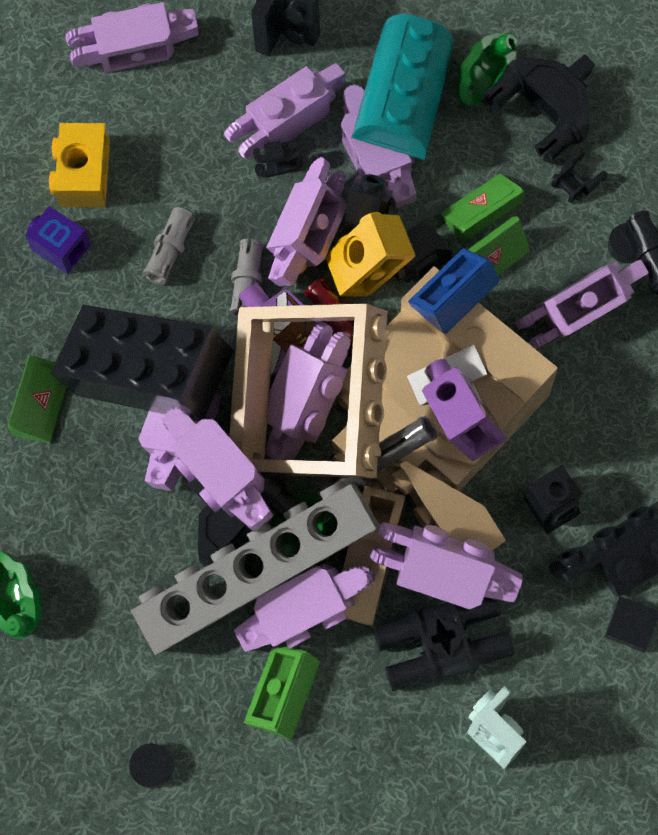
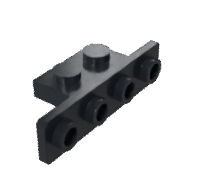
(623, 552)

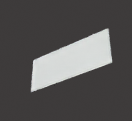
(466, 360)

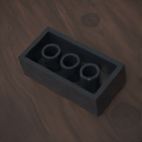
(142, 361)

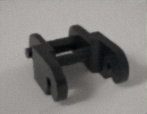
(278, 158)
(586, 186)

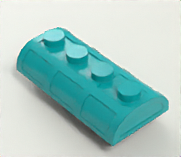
(405, 85)

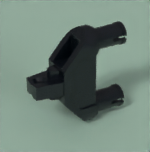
(554, 92)
(220, 530)

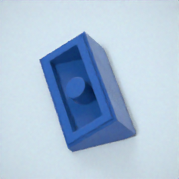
(455, 290)

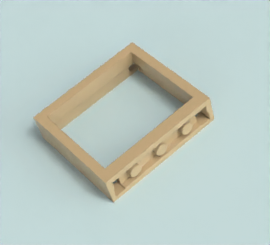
(252, 387)

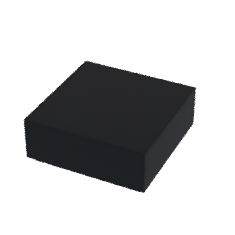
(632, 624)

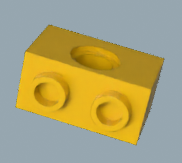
(75, 145)
(369, 254)

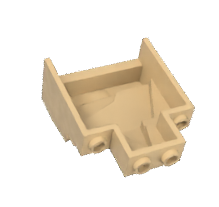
(512, 389)

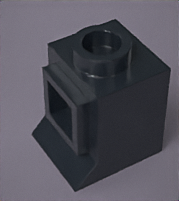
(366, 196)
(429, 252)
(553, 499)

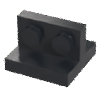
(292, 18)

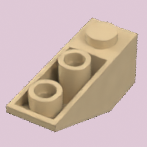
(445, 506)
(386, 508)

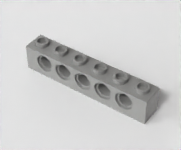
(165, 628)

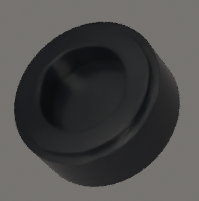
(622, 244)
(151, 766)

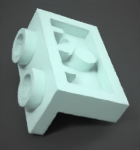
(494, 733)

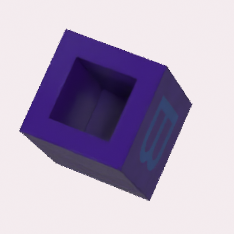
(57, 239)

